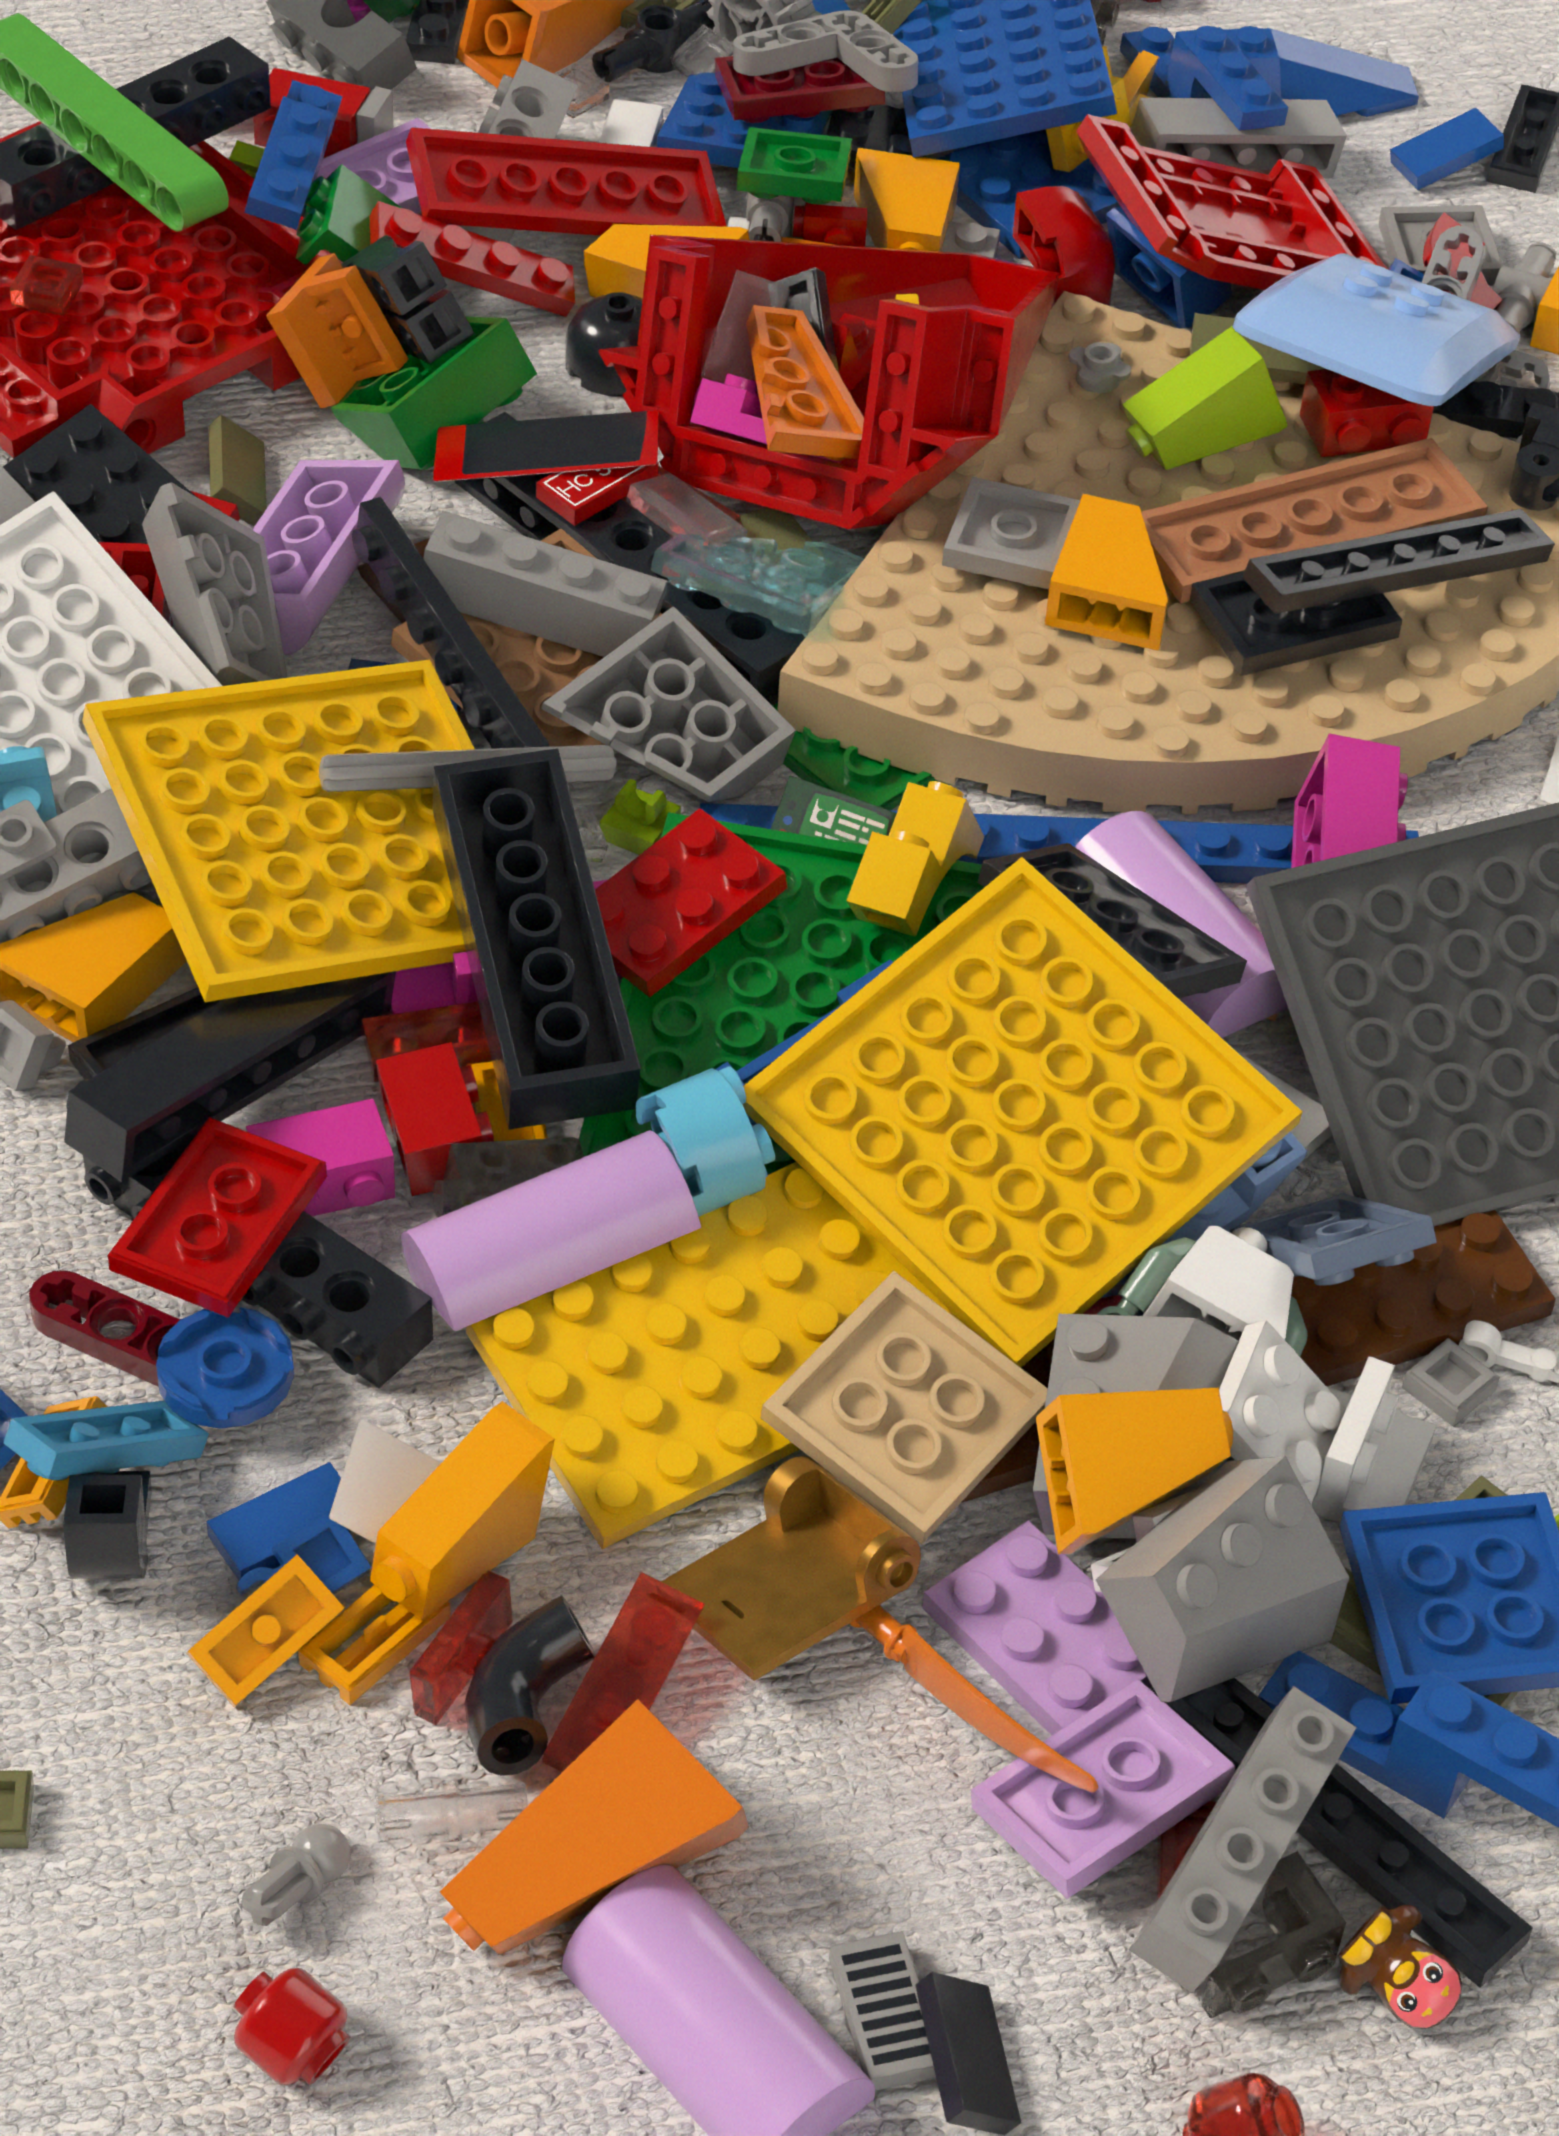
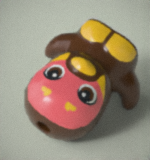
(1406, 1974)

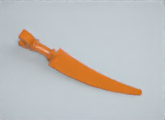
(954, 1691)

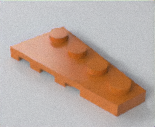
(799, 388)

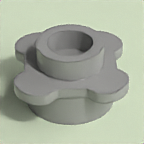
(1099, 367)

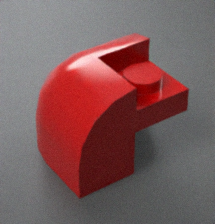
(1065, 237)

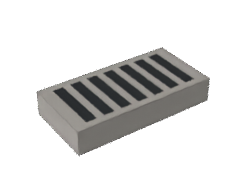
(883, 2009)

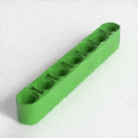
(107, 127)

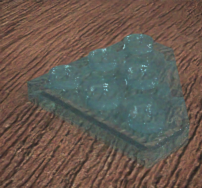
(753, 576)

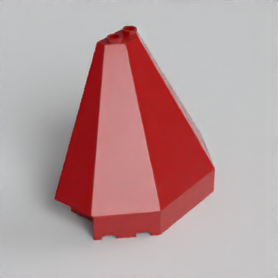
(927, 403)

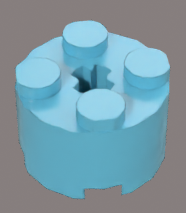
(710, 1136)

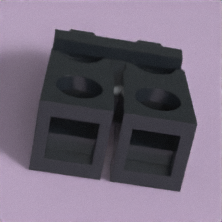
(403, 289)

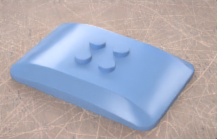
(1379, 328)

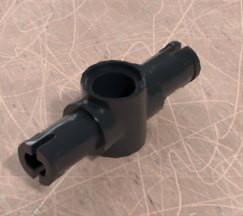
(653, 41)

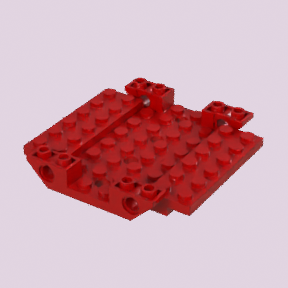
(130, 345)

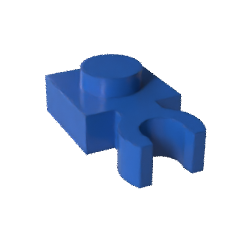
(324, 1548)

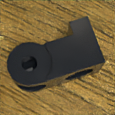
(1537, 462)

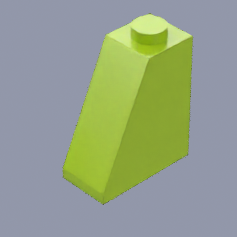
(1205, 404)

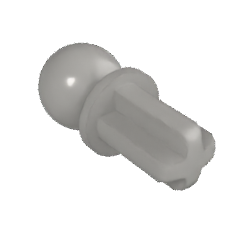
(298, 1873)

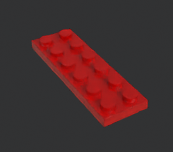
(558, 183)

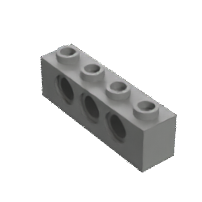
(529, 107)
(74, 885)
(1242, 1840)

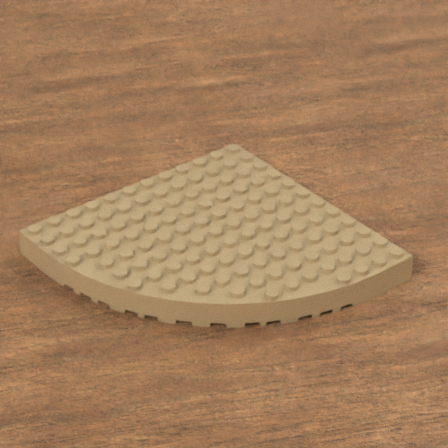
(975, 687)

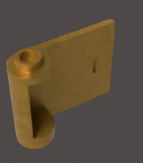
(799, 1572)

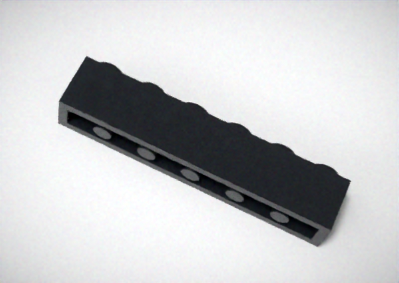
(214, 1068)

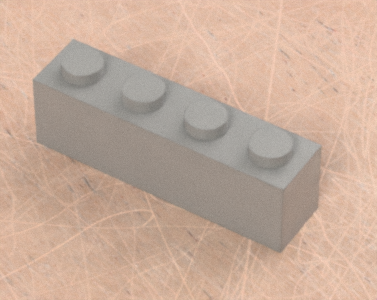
(1205, 132)
(540, 586)

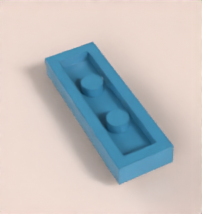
(104, 1439)

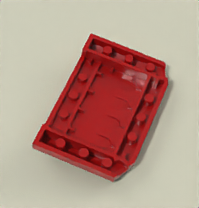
(1223, 217)

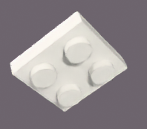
(1279, 1405)

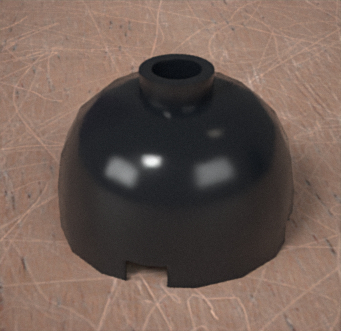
(597, 325)

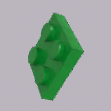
(794, 165)

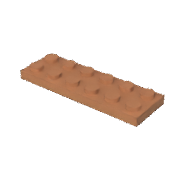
(1307, 509)

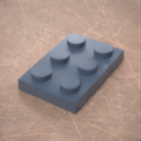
(1341, 1234)

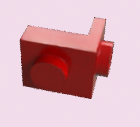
(831, 224)

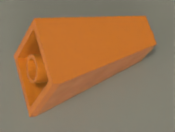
(538, 31)
(609, 1815)

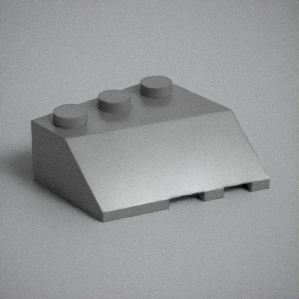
(216, 587)
(678, 711)
(1131, 1356)
(1228, 1580)

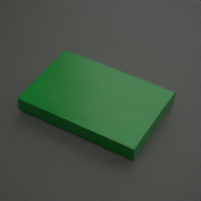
(848, 772)

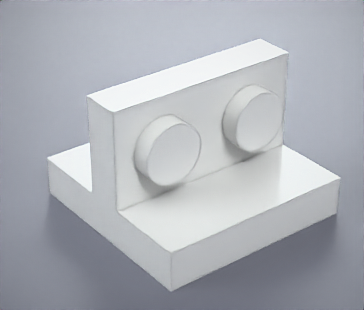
(1374, 1449)

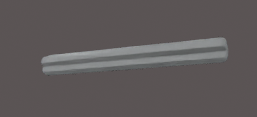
(416, 768)

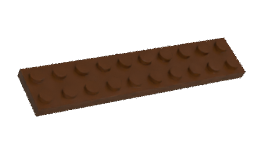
(1379, 1313)

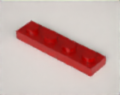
(481, 260)

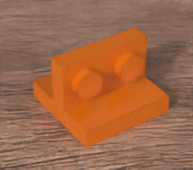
(335, 330)

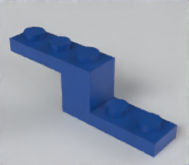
(1208, 66)
(293, 154)
(1435, 1741)

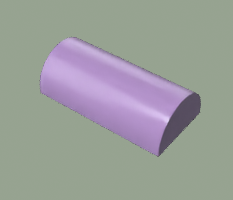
(311, 536)
(1153, 862)
(550, 1230)
(710, 2014)

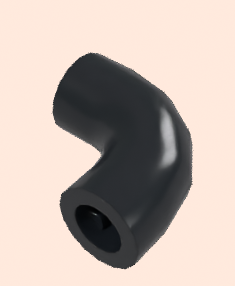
(514, 1678)

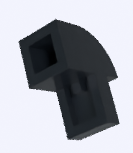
(107, 1525)

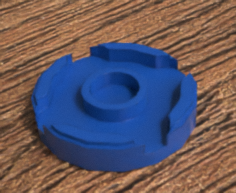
(225, 1368)

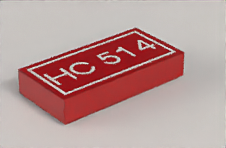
(586, 492)

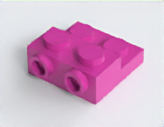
(731, 408)

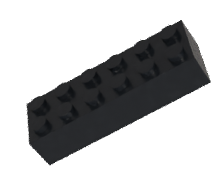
(535, 939)

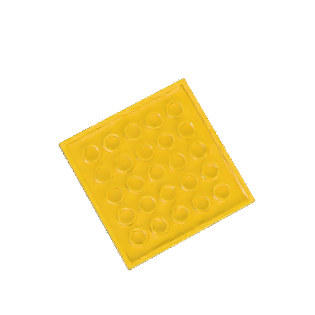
(260, 862)
(1018, 1111)

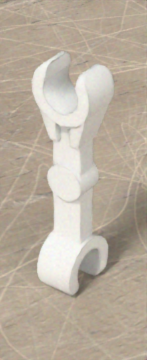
(1486, 1345)

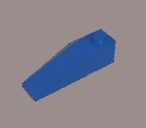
(1319, 71)

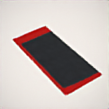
(546, 446)

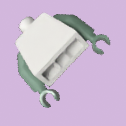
(1218, 1280)

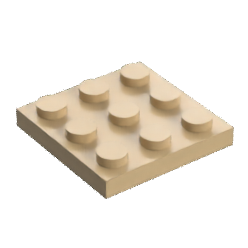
(906, 1406)

